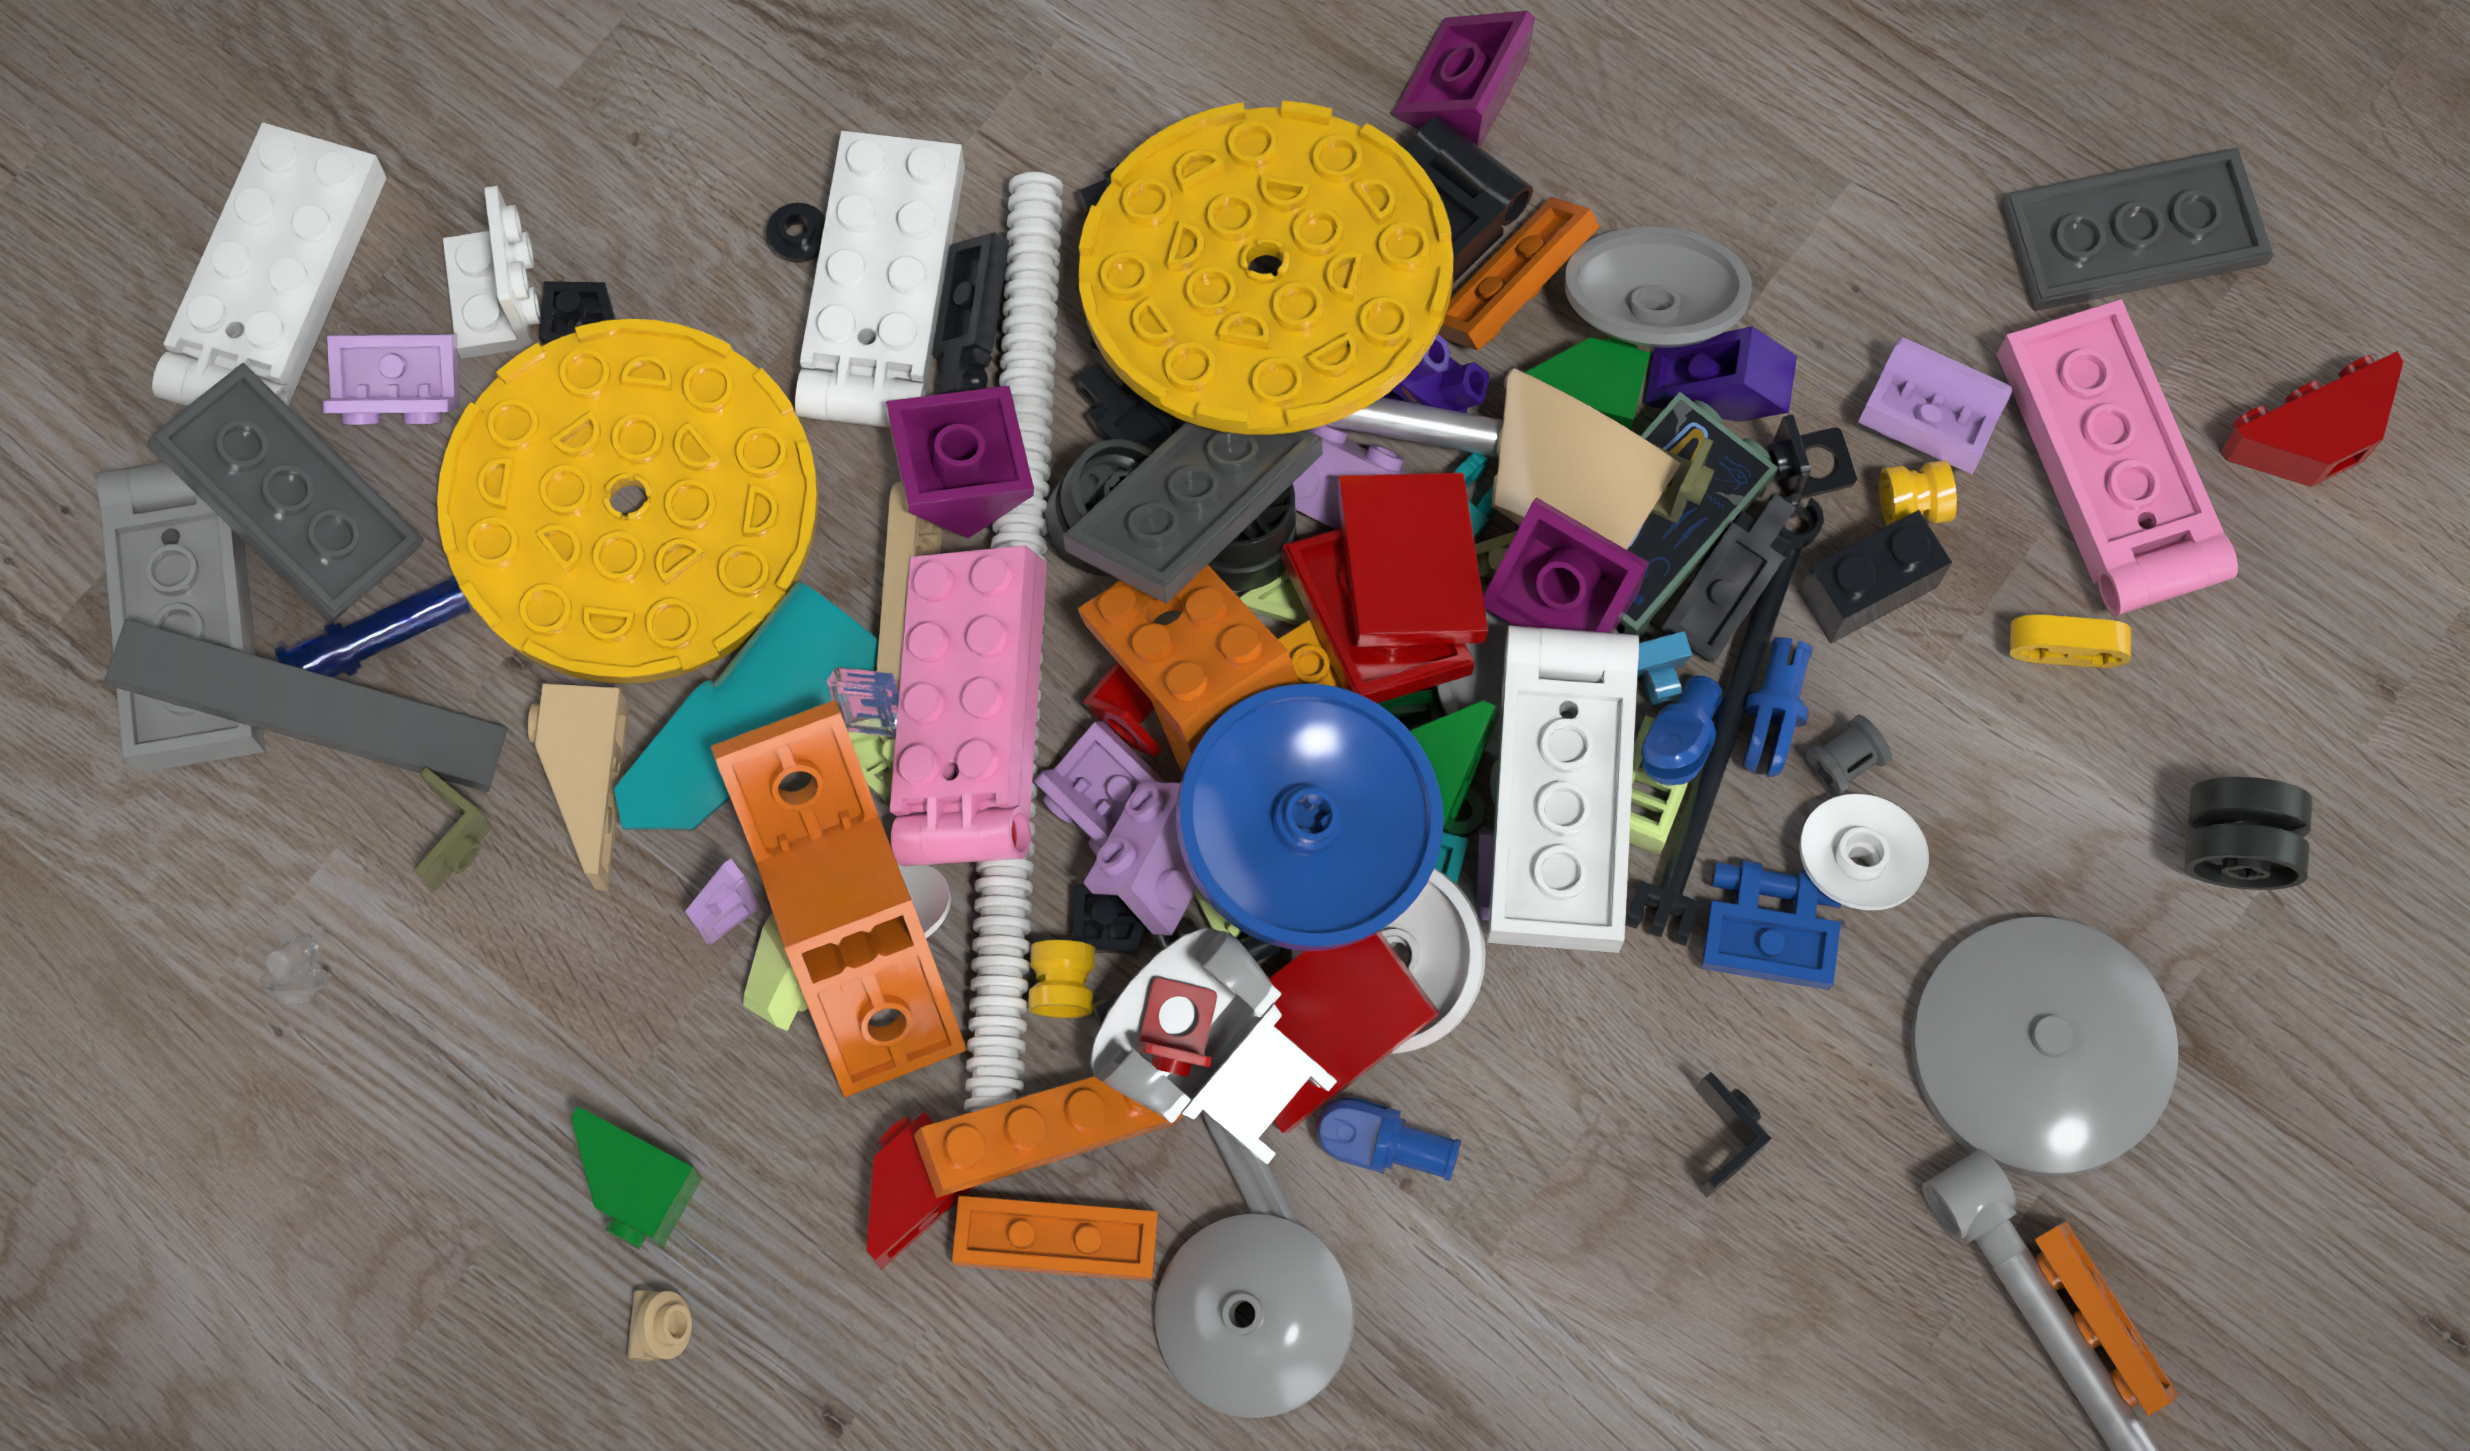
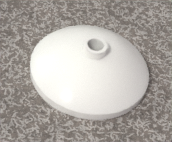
(1444, 954)

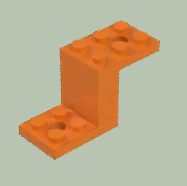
(1196, 663)
(839, 899)

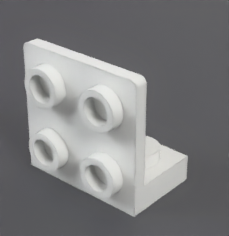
(490, 283)

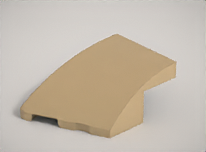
(1575, 462)

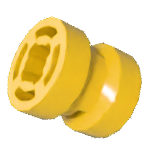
(1928, 491)
(1061, 974)

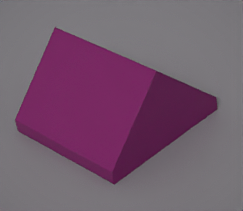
(1468, 72)
(960, 457)
(1563, 575)

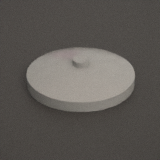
(2044, 1046)

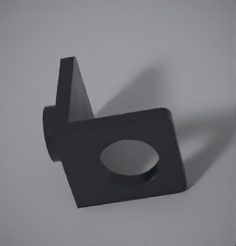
(1790, 457)
(1741, 1117)

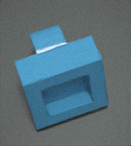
(1658, 664)

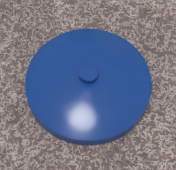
(1309, 817)

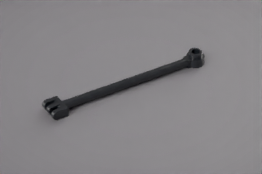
(1668, 896)

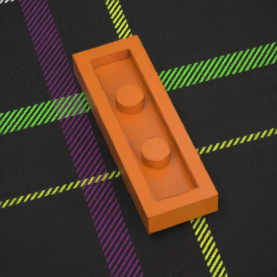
(1516, 272)
(1055, 1238)
(2104, 1320)

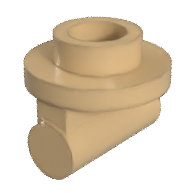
(658, 1326)

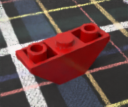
(2320, 426)

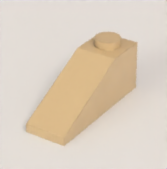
(582, 750)

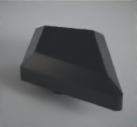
(572, 305)
(1105, 922)

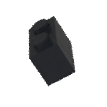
(1874, 576)

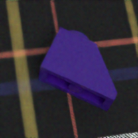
(1734, 373)

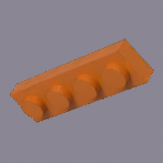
(1030, 1133)

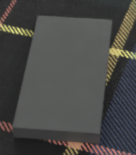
(2136, 229)
(285, 492)
(1187, 504)

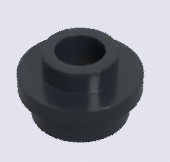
(796, 248)

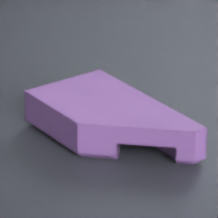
(722, 903)

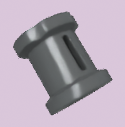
(1848, 755)

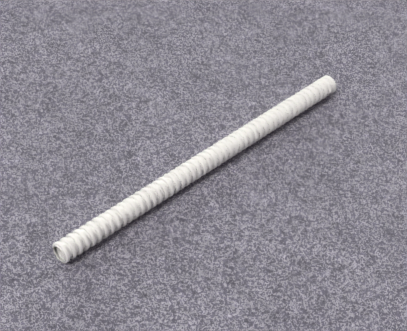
(1004, 883)

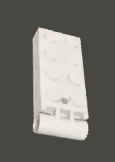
(270, 265)
(878, 277)
(1564, 789)

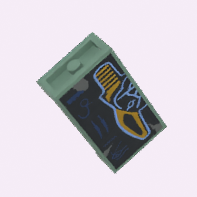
(1674, 549)

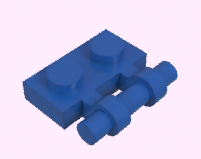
(1770, 942)

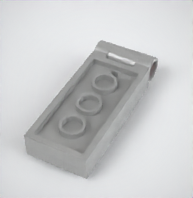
(178, 587)

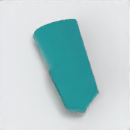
(770, 679)

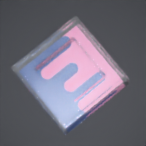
(866, 700)

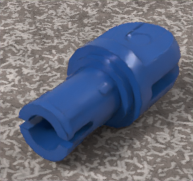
(1777, 704)
(1682, 734)
(1378, 1138)

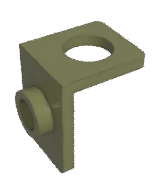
(1686, 485)
(461, 842)

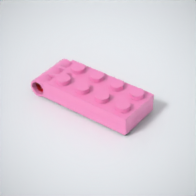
(2116, 458)
(968, 707)

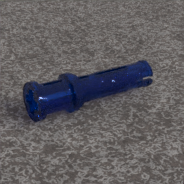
(344, 648)

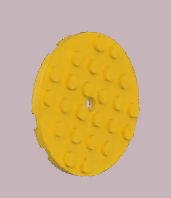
(1248, 349)
(645, 591)

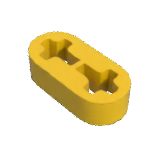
(2070, 641)

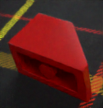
(902, 1193)

